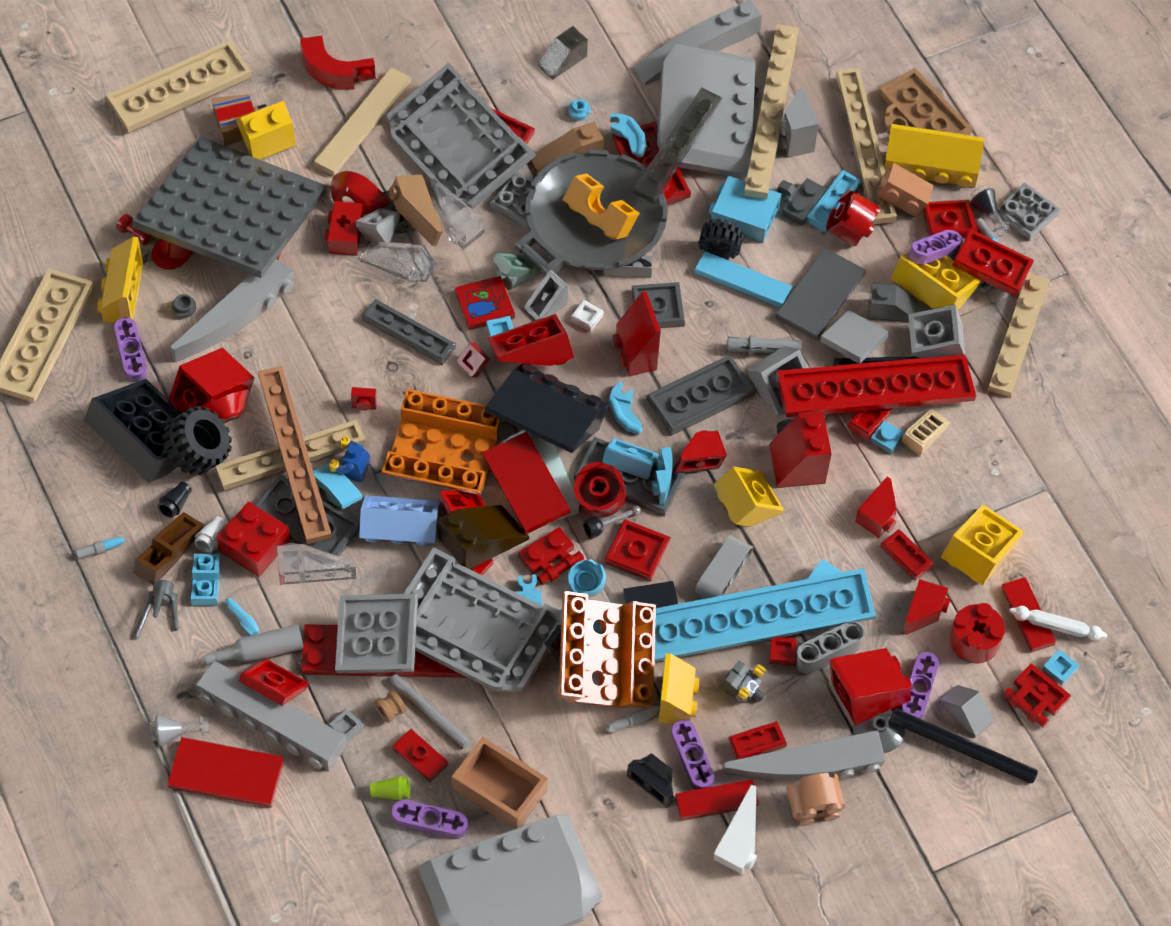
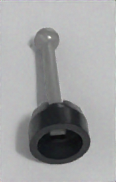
(594, 527)

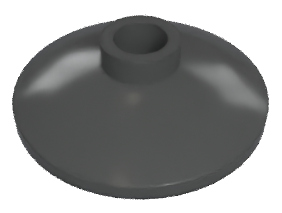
(890, 735)

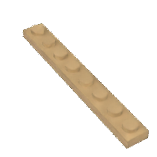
(864, 140)

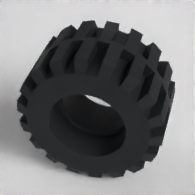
(184, 448)

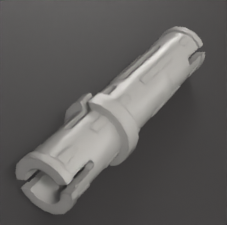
(759, 345)

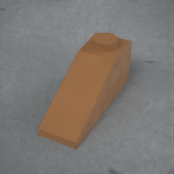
(576, 140)
(416, 206)

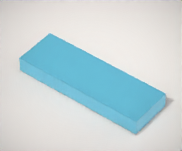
(820, 212)

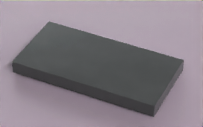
(820, 294)
(701, 395)
(637, 488)
(282, 506)

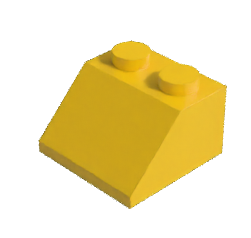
(267, 130)
(747, 496)
(677, 691)

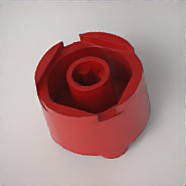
(852, 218)
(612, 483)
(977, 633)

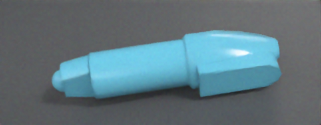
(247, 622)

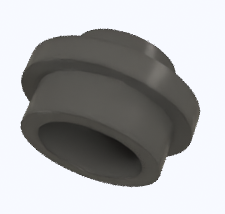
(184, 305)

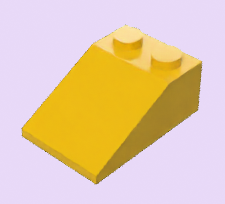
(981, 544)

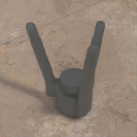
(161, 596)

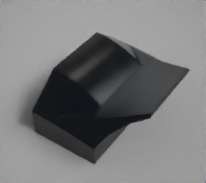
(653, 777)

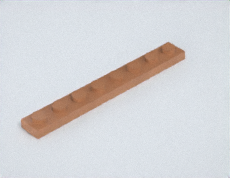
(294, 455)

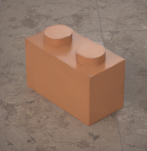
(904, 190)

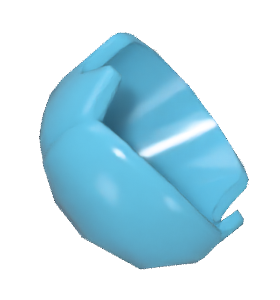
(587, 578)

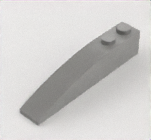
(712, 34)
(235, 310)
(834, 756)

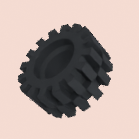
(721, 239)

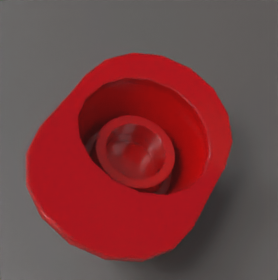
(168, 255)

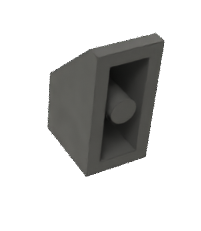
(890, 303)

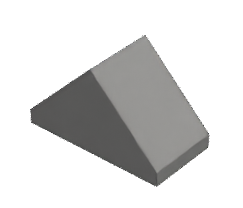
(378, 225)
(548, 297)
(968, 709)

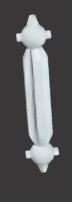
(1058, 623)

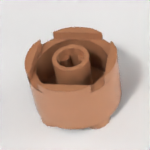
(816, 798)

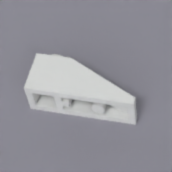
(738, 843)

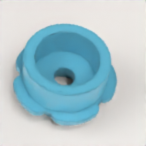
(579, 114)

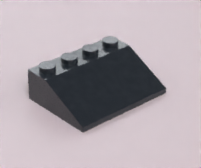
(547, 408)
(134, 426)

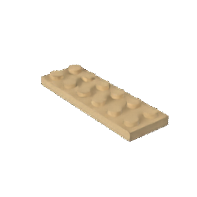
(179, 86)
(42, 334)

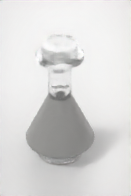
(165, 729)

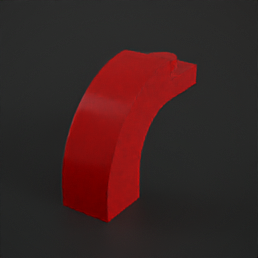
(330, 71)

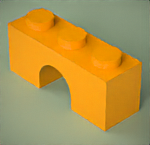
(584, 198)

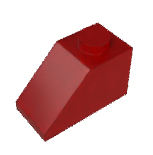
(702, 453)
(879, 510)
(926, 606)

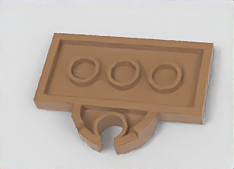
(919, 105)

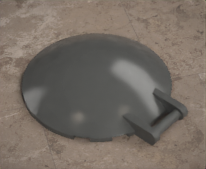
(568, 234)

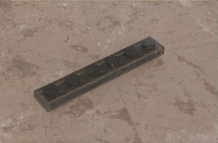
(677, 145)

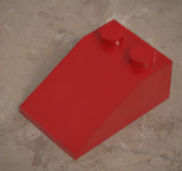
(638, 337)
(534, 343)

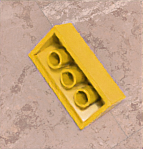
(935, 154)

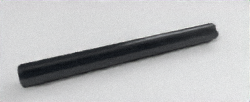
(964, 746)

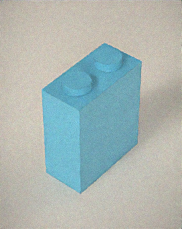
(748, 213)

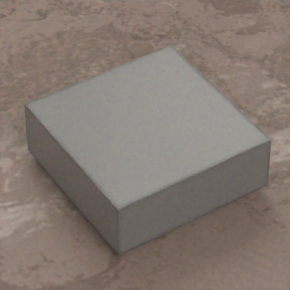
(347, 725)

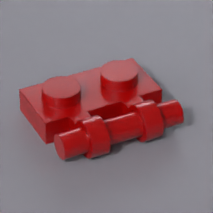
(546, 551)
(1041, 690)

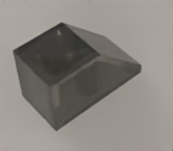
(564, 53)

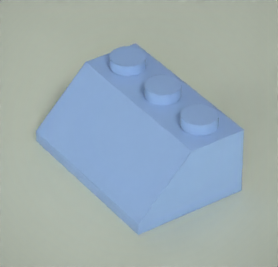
(399, 520)

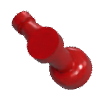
(125, 225)

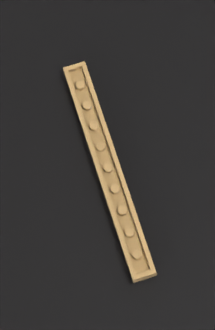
(771, 112)

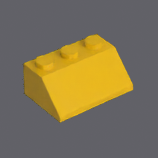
(122, 281)
(936, 282)

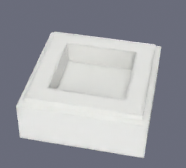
(586, 315)

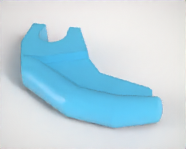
(631, 131)
(621, 409)

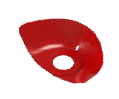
(359, 190)
(231, 404)

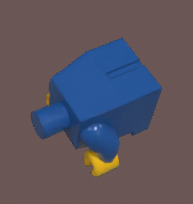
(355, 461)

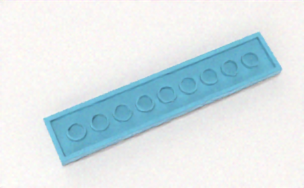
(762, 614)

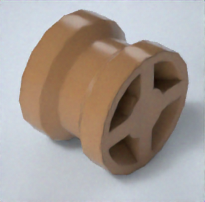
(390, 706)

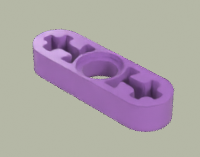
(925, 252)
(136, 356)
(927, 679)
(694, 744)
(450, 818)

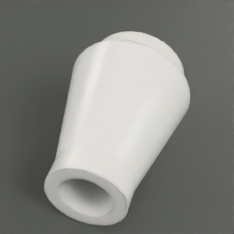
(207, 538)

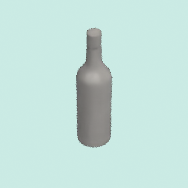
(260, 646)

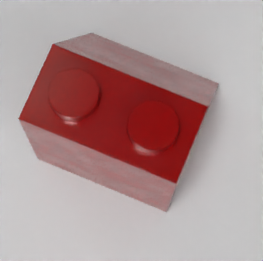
(208, 380)
(801, 451)
(869, 683)

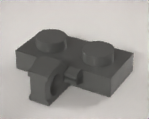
(800, 198)

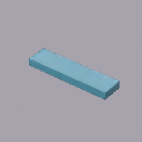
(743, 279)

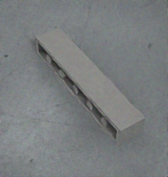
(278, 723)

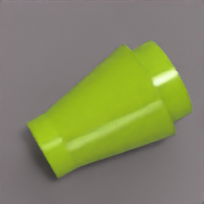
(393, 788)

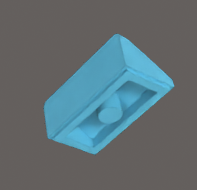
(630, 458)

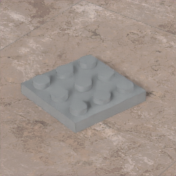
(376, 633)

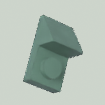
(514, 269)

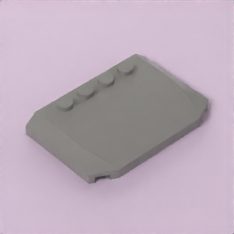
(457, 137)
(727, 138)
(479, 624)
(514, 879)

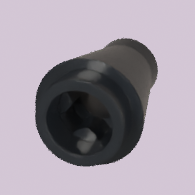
(173, 501)

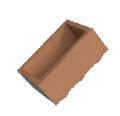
(499, 783)

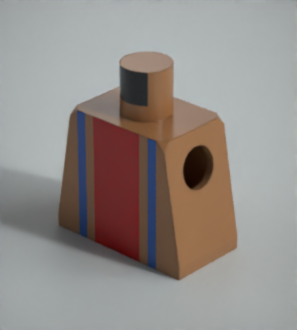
(225, 112)

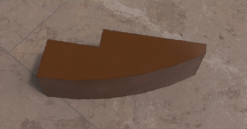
(167, 548)

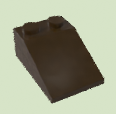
(479, 533)

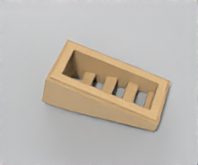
(916, 444)

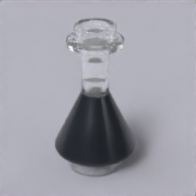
(985, 201)

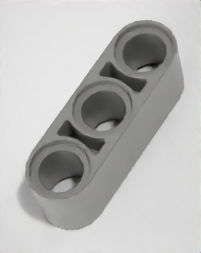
(724, 568)
(836, 638)

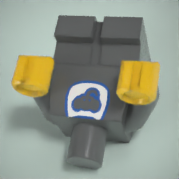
(743, 683)

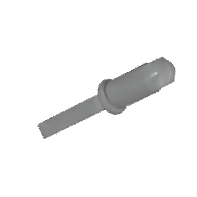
(634, 718)

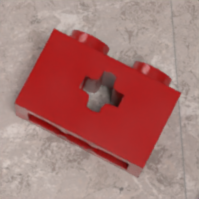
(343, 234)

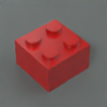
(253, 538)

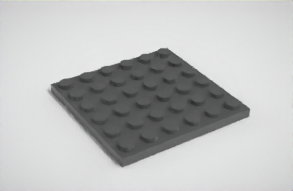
(229, 207)

